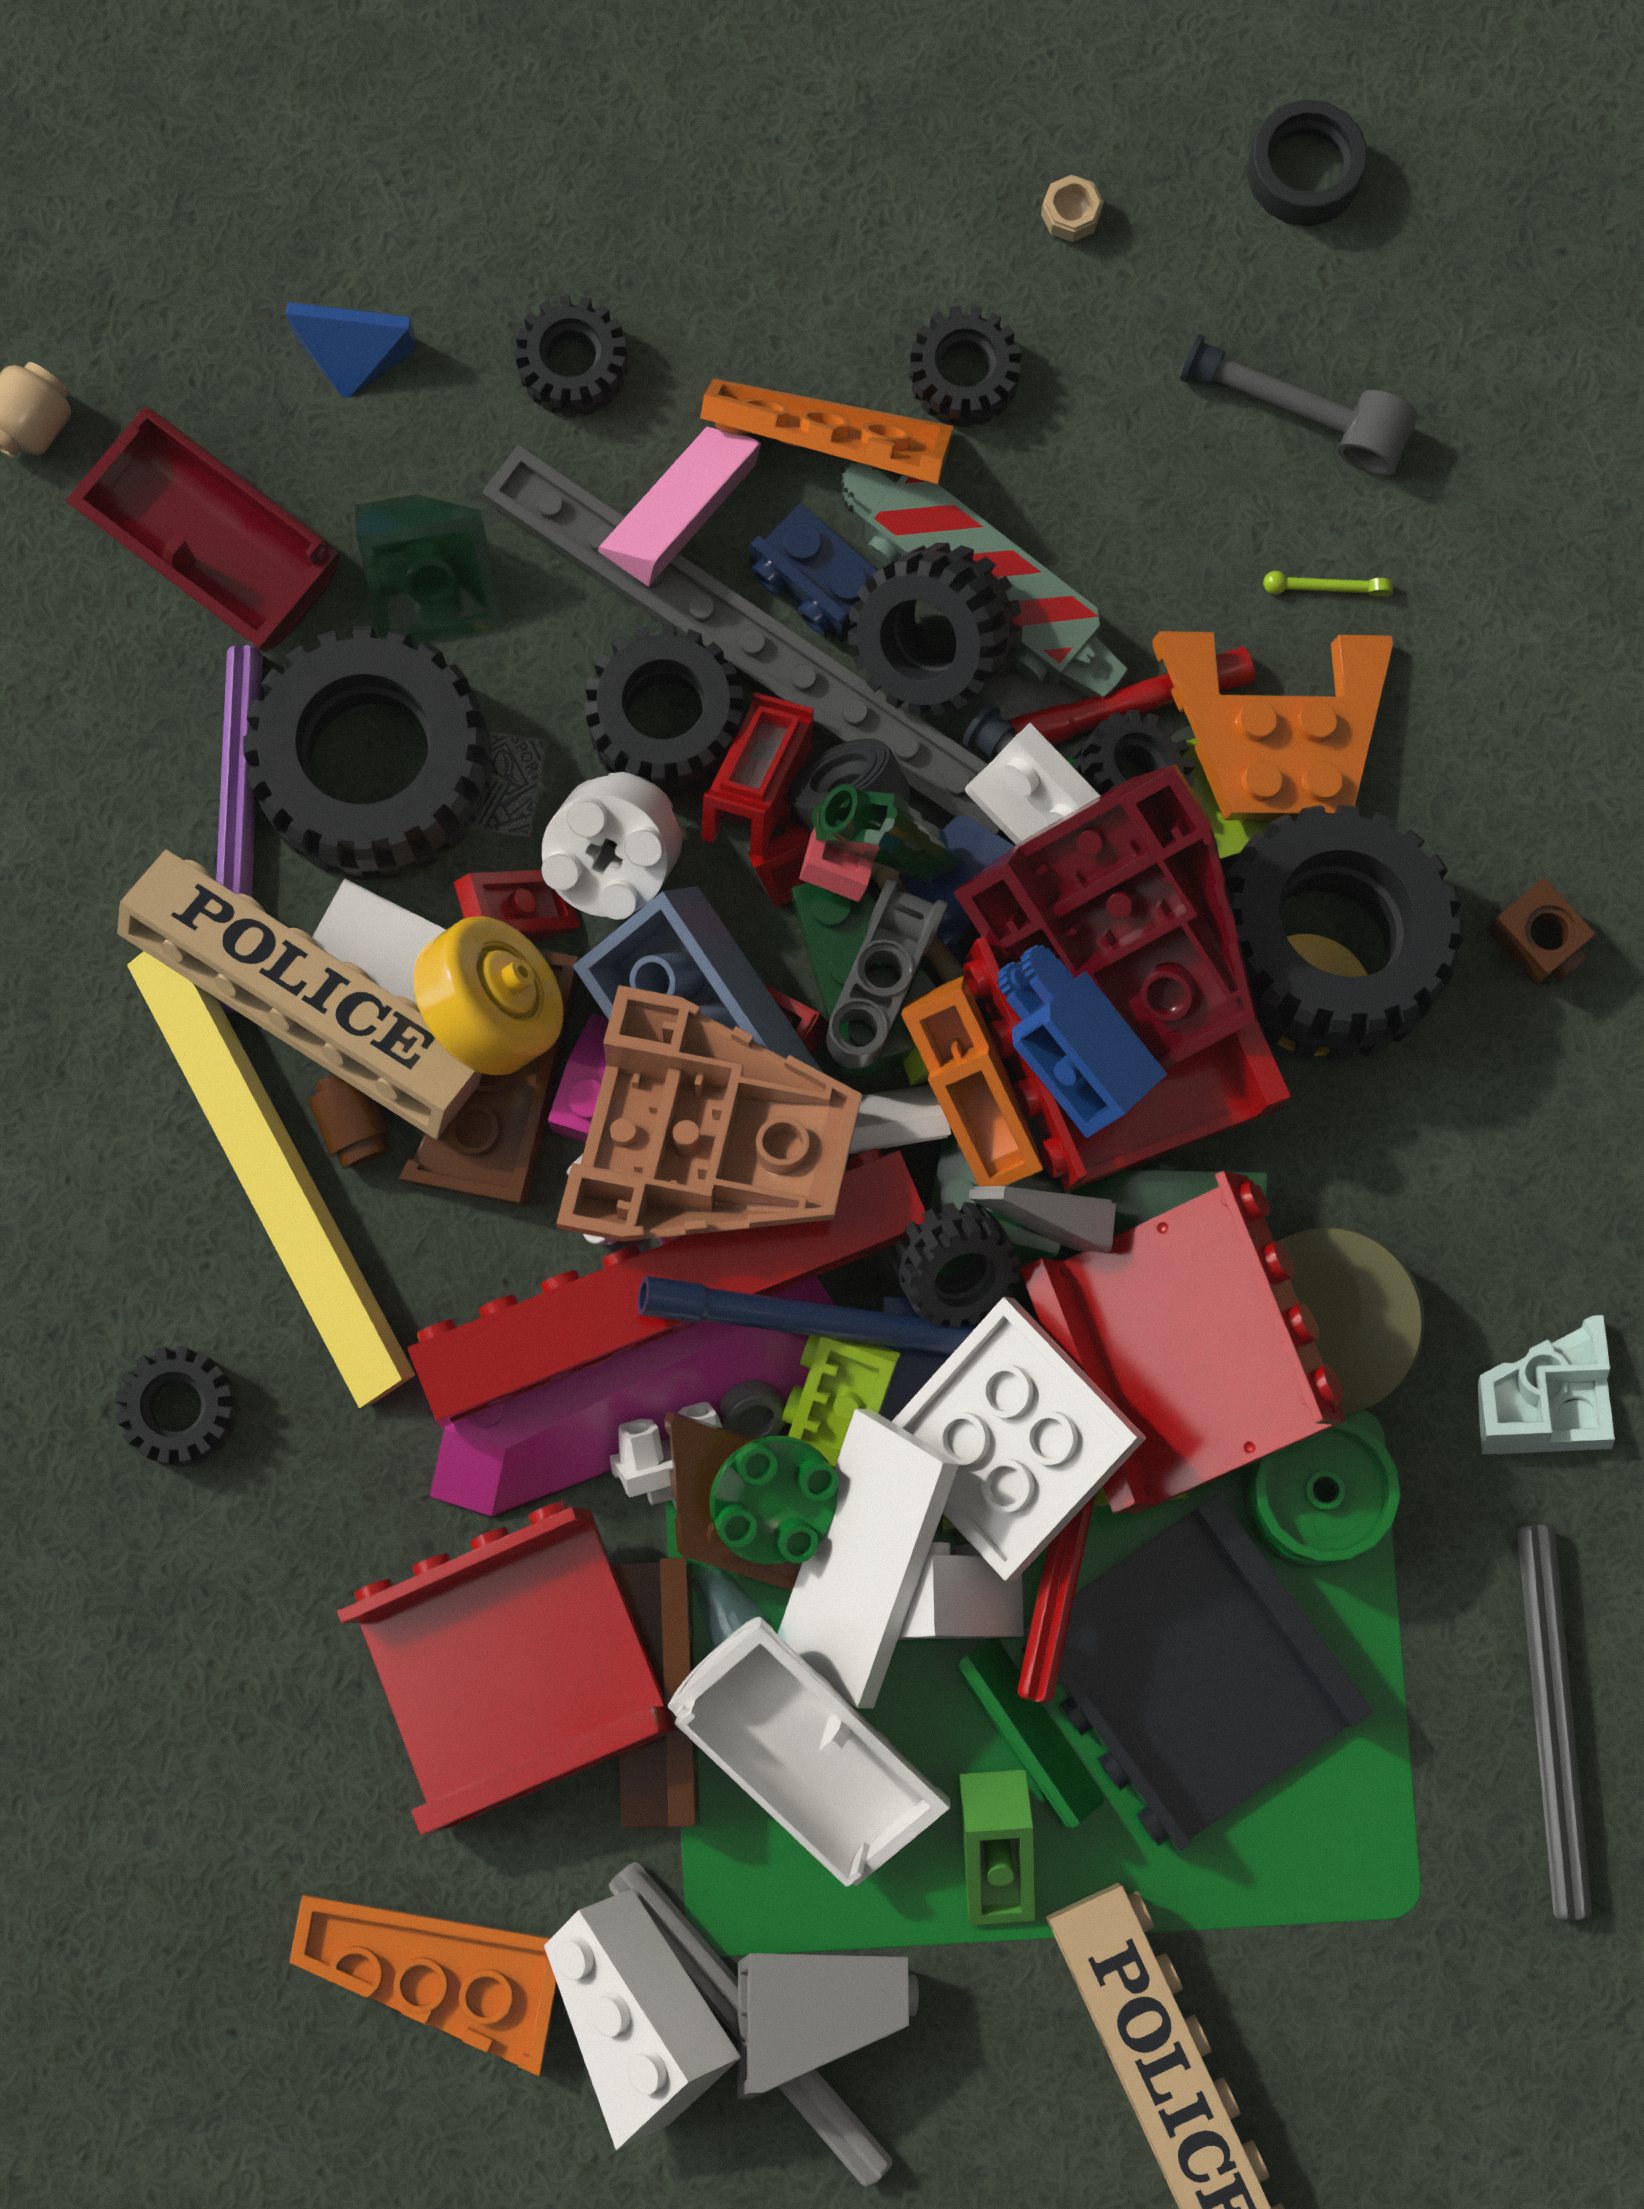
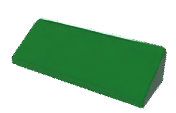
(1031, 1734)

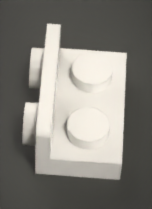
(1029, 786)

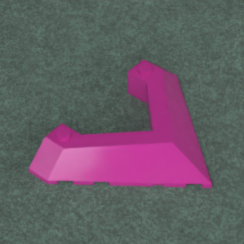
(573, 1425)

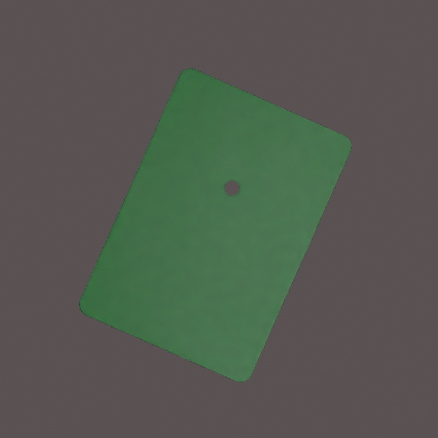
(1305, 1849)

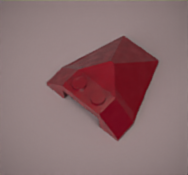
(1134, 902)

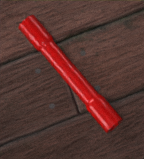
(1065, 721)

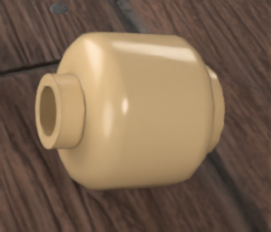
(31, 409)

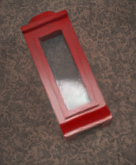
(759, 768)

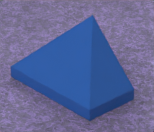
(351, 344)

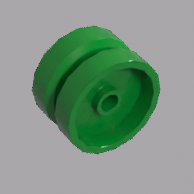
(1319, 1533)

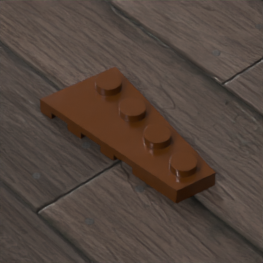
(499, 1130)

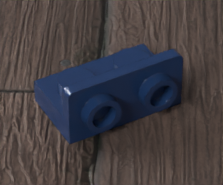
(813, 569)

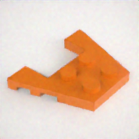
(1279, 751)

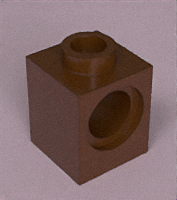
(1546, 907)

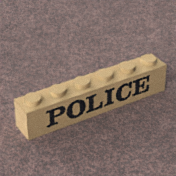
(295, 991)
(1158, 2052)

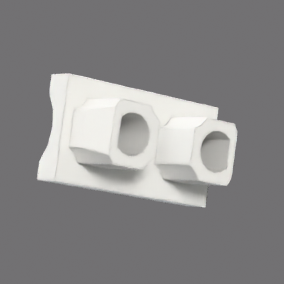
(646, 1460)

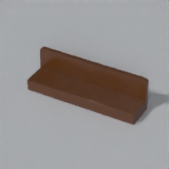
(662, 1776)

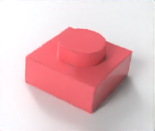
(835, 869)

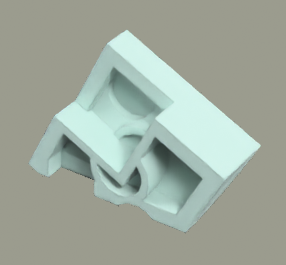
(1525, 1399)

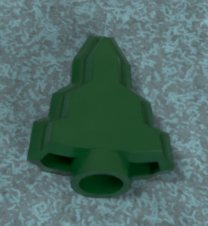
(883, 831)

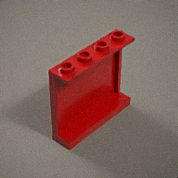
(1194, 1101)

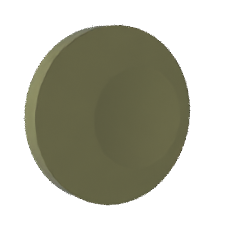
(1363, 1309)

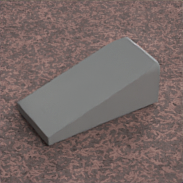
(1064, 1218)

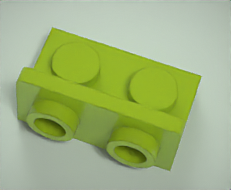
(839, 1380)

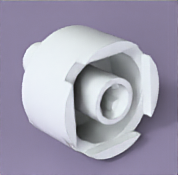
(592, 872)

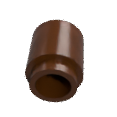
(349, 1122)

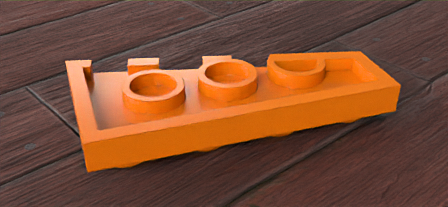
(846, 431)
(446, 1973)

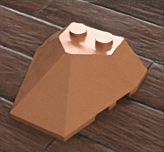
(704, 1130)

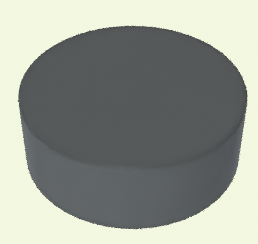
(752, 1409)

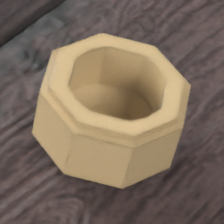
(1072, 208)

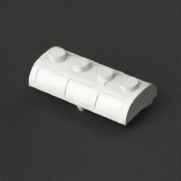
(804, 1753)

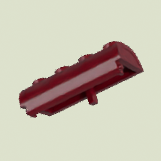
(207, 530)

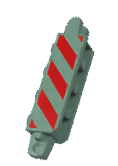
(1056, 620)

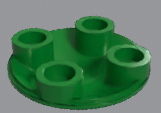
(774, 1500)

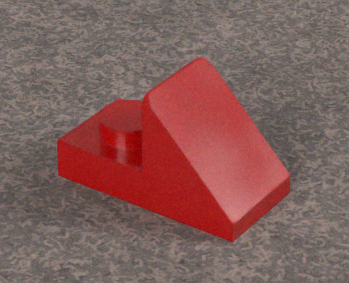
(518, 900)

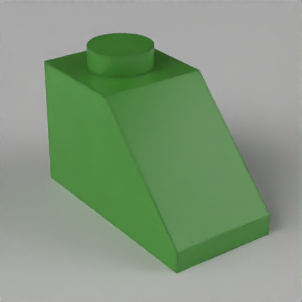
(997, 1847)

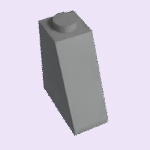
(814, 2010)

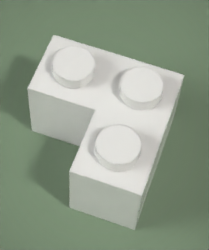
(963, 1598)

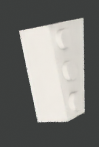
(636, 2017)

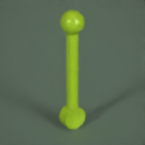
(1276, 583)

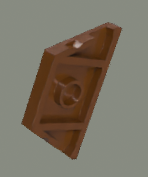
(697, 1456)

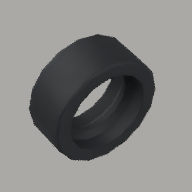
(1316, 119)

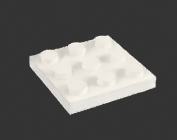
(1025, 1433)

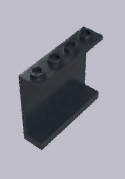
(1199, 1674)

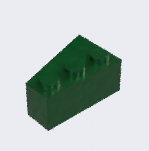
(832, 936)

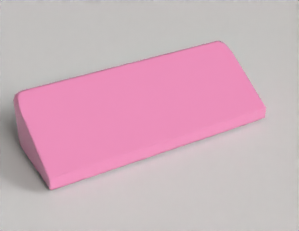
(680, 503)

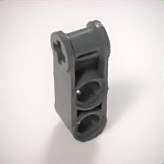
(897, 935)

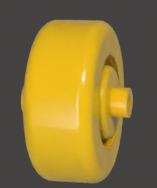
(488, 995)

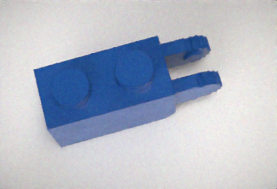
(1076, 1040)

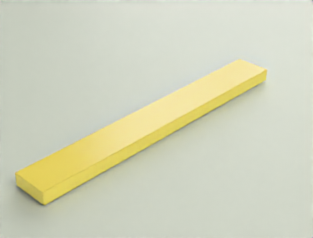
(275, 1181)

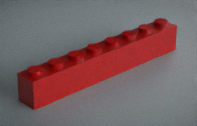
(597, 1316)

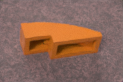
(972, 1084)

